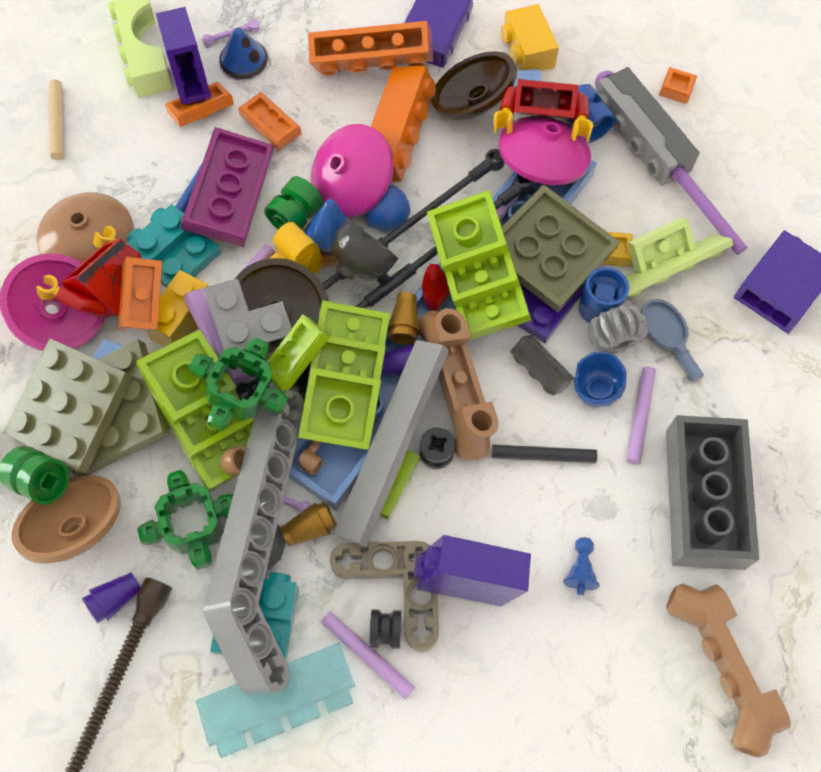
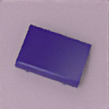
(446, 22)

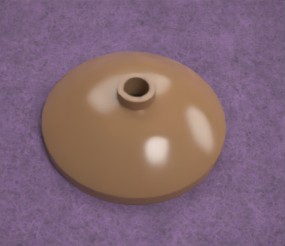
(62, 235)
(69, 524)

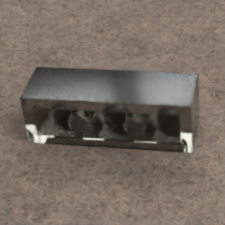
(541, 365)

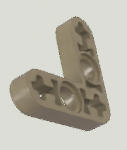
(399, 569)

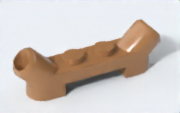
(470, 414)
(759, 713)

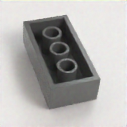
(711, 493)

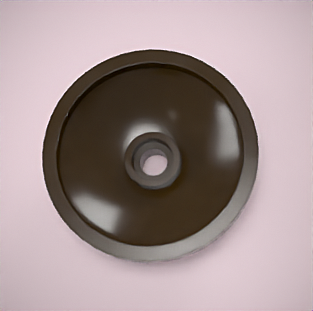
(474, 85)
(285, 281)

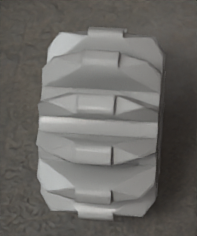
(618, 329)

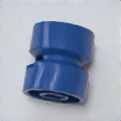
(599, 113)
(602, 291)

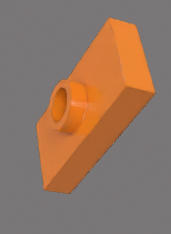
(201, 109)
(269, 121)

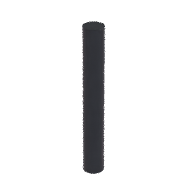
(544, 453)

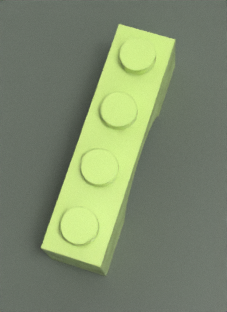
(146, 63)

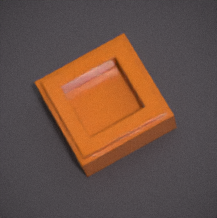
(678, 85)

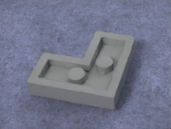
(237, 324)

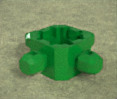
(224, 404)
(196, 543)

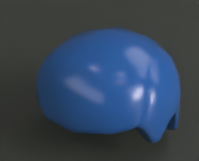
(390, 211)
(600, 379)

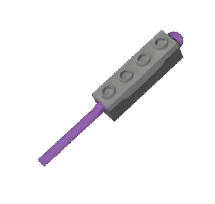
(657, 141)

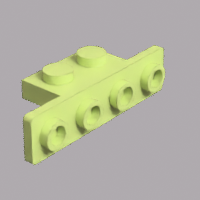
(668, 252)

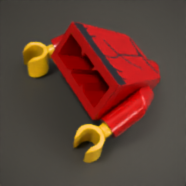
(547, 100)
(96, 281)

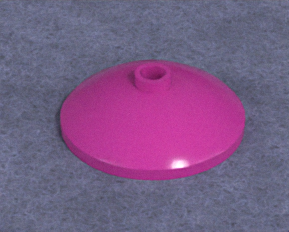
(544, 151)
(363, 170)
(26, 312)

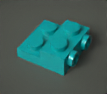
(172, 245)
(278, 606)

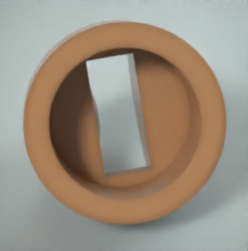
(232, 460)

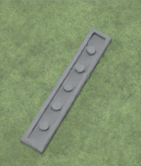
(391, 443)

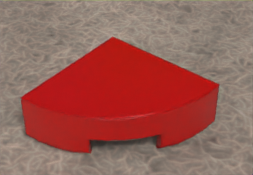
(434, 287)

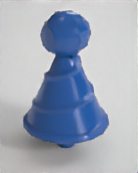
(582, 573)

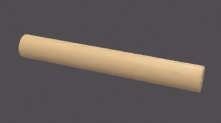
(56, 120)

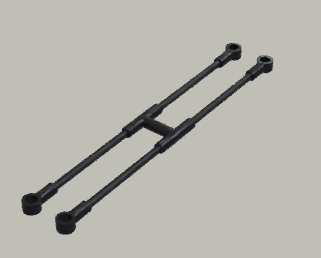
(388, 283)

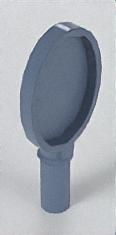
(670, 331)

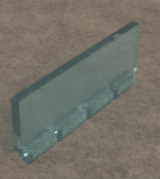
(311, 679)

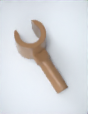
(309, 460)

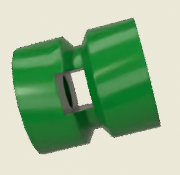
(295, 204)
(34, 475)

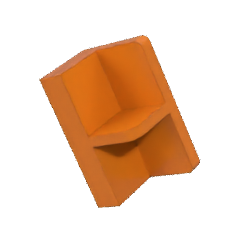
(139, 294)

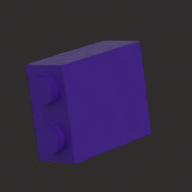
(183, 55)
(783, 282)
(473, 571)

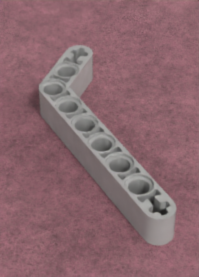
(245, 551)

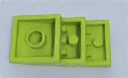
(478, 264)
(345, 376)
(186, 407)

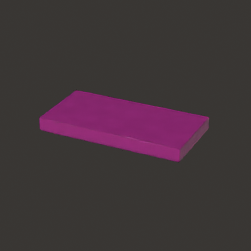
(228, 187)

